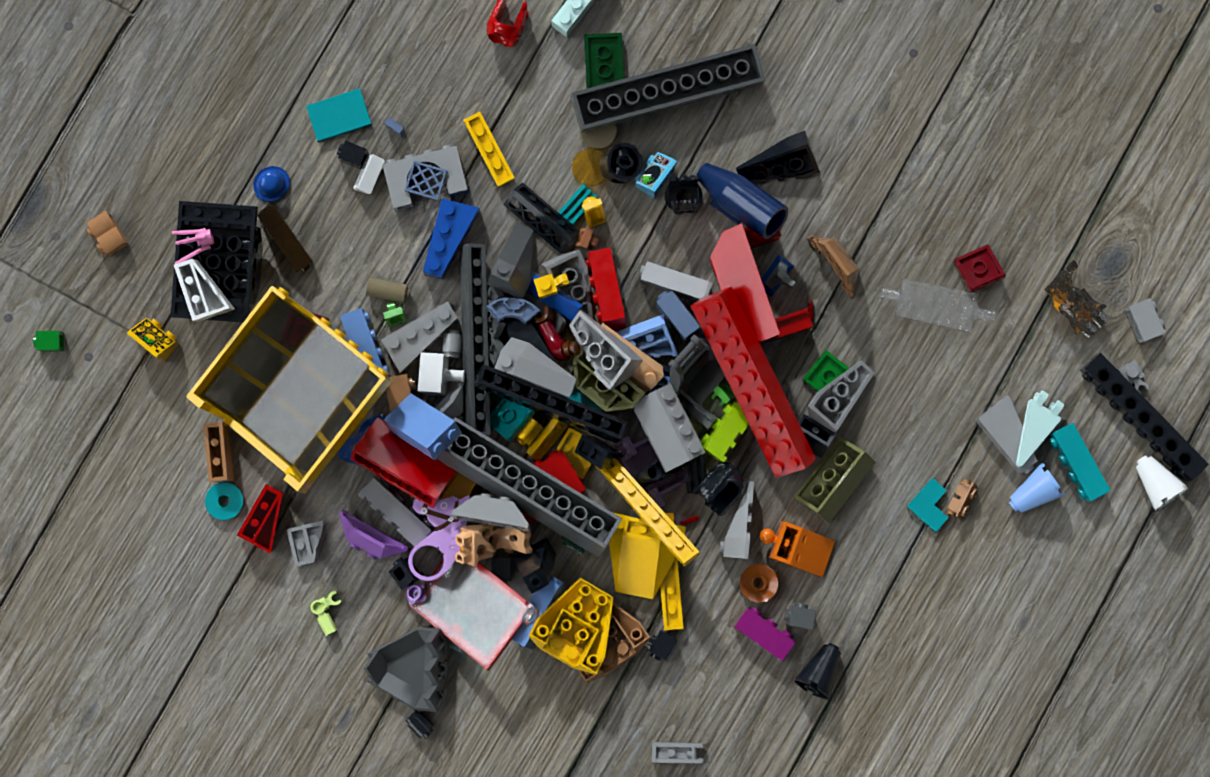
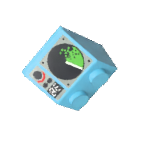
(656, 174)

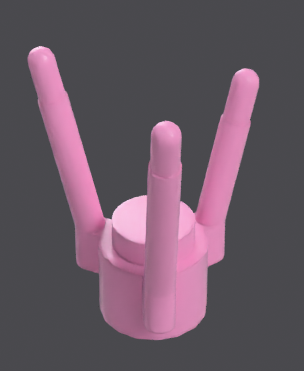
(202, 237)

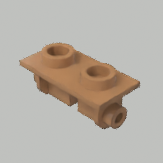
(966, 493)

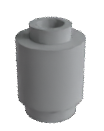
(452, 344)

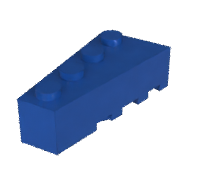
(449, 233)

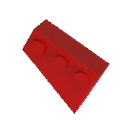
(262, 519)

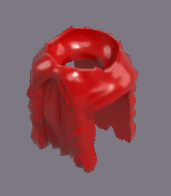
(504, 33)

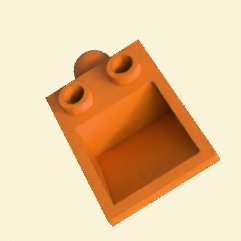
(801, 549)

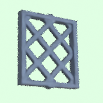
(422, 193)

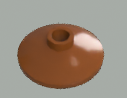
(768, 587)

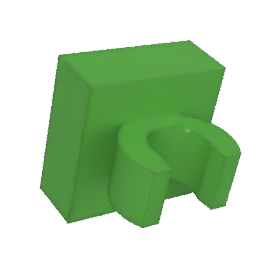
(394, 315)
(724, 392)

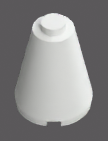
(1159, 482)

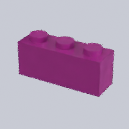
(765, 633)

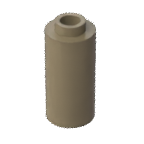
(387, 290)

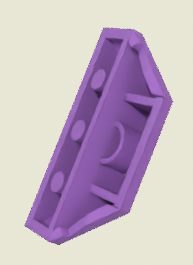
(369, 538)

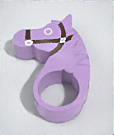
(444, 534)

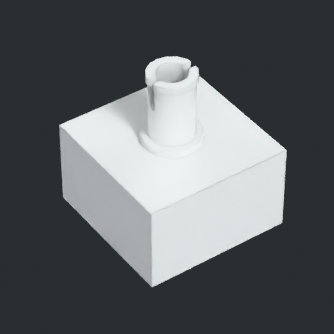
(435, 374)

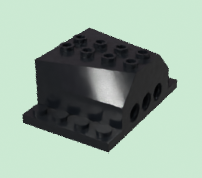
(231, 262)

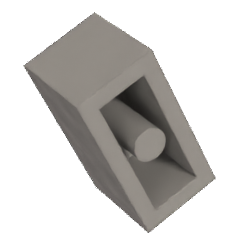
(1145, 320)

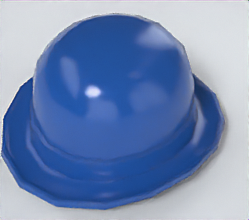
(271, 183)

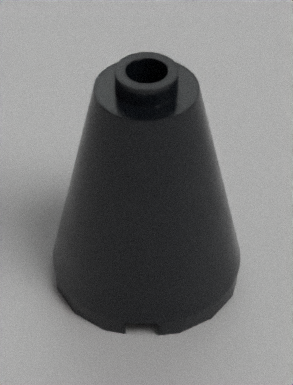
(820, 672)

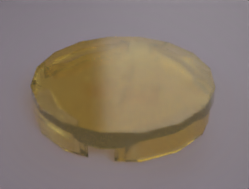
(587, 167)

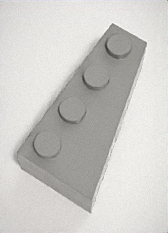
(419, 336)
(395, 511)

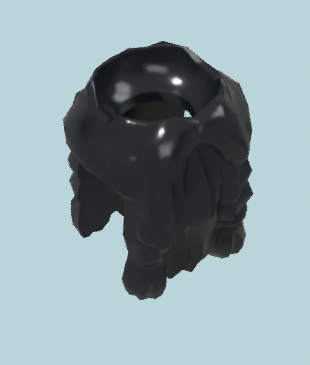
(688, 183)
(721, 487)

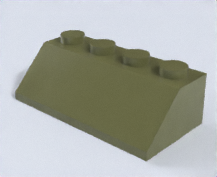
(834, 479)

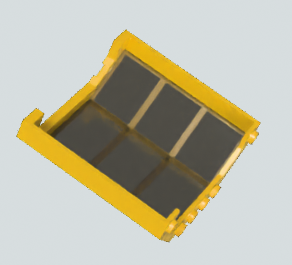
(291, 386)

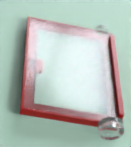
(475, 610)

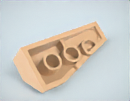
(649, 370)

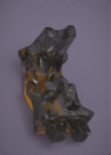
(1077, 311)

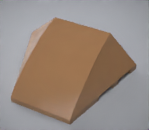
(839, 261)

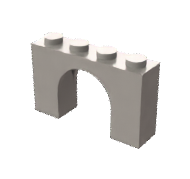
(398, 170)

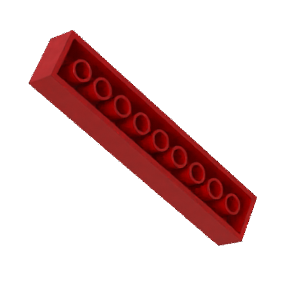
(753, 382)

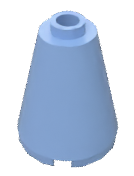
(1036, 490)

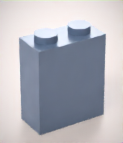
(677, 315)

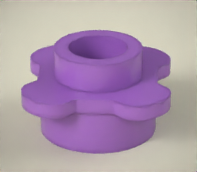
(411, 591)

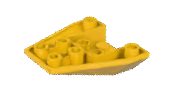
(639, 558)
(576, 627)

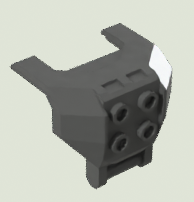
(694, 377)

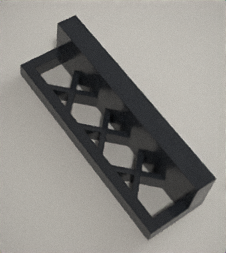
(543, 214)

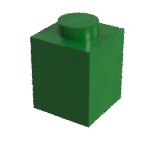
(49, 341)

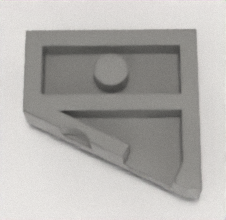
(305, 542)

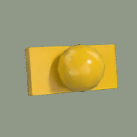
(593, 211)

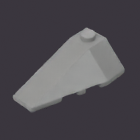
(531, 365)

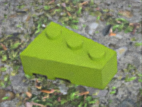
(725, 432)

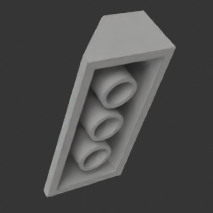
(668, 428)

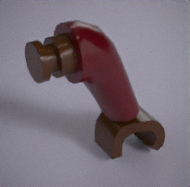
(558, 347)

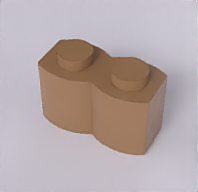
(106, 233)

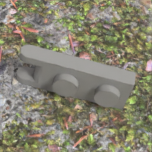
(676, 752)

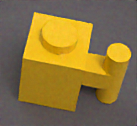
(529, 432)

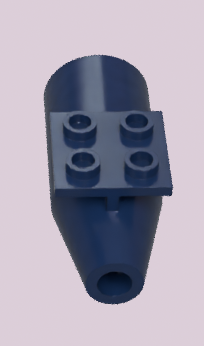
(742, 200)

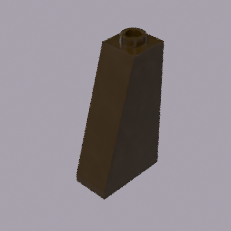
(285, 237)

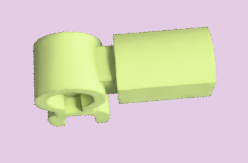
(319, 608)

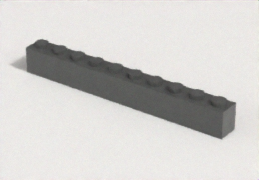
(474, 334)

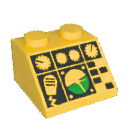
(153, 338)

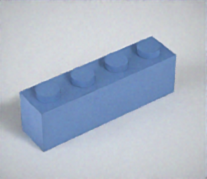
(358, 330)

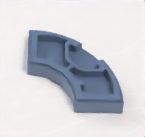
(512, 308)

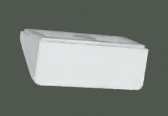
(368, 174)

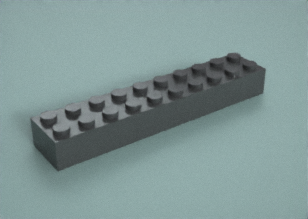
(667, 88)
(530, 489)

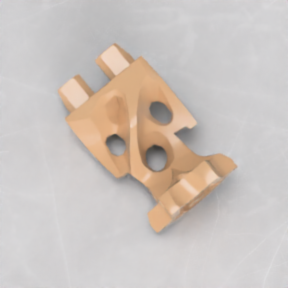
(477, 537)

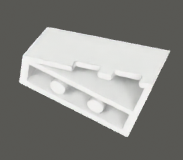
(200, 291)

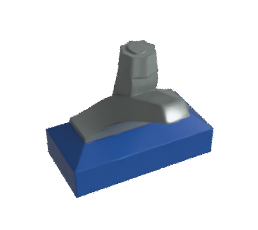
(777, 275)

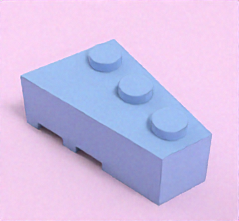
(651, 337)

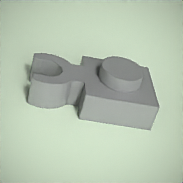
(1133, 374)

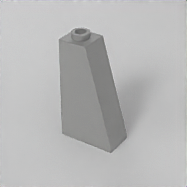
(680, 283)
(1005, 432)

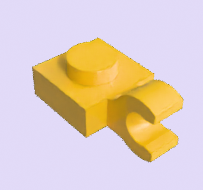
(547, 285)

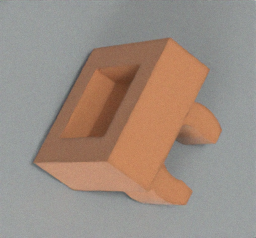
(585, 238)

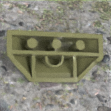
(620, 398)

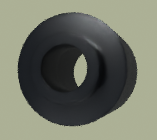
(419, 724)

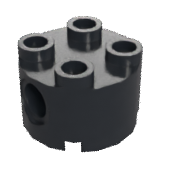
(621, 163)

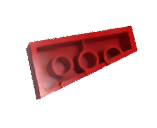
(606, 289)

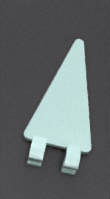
(1037, 425)

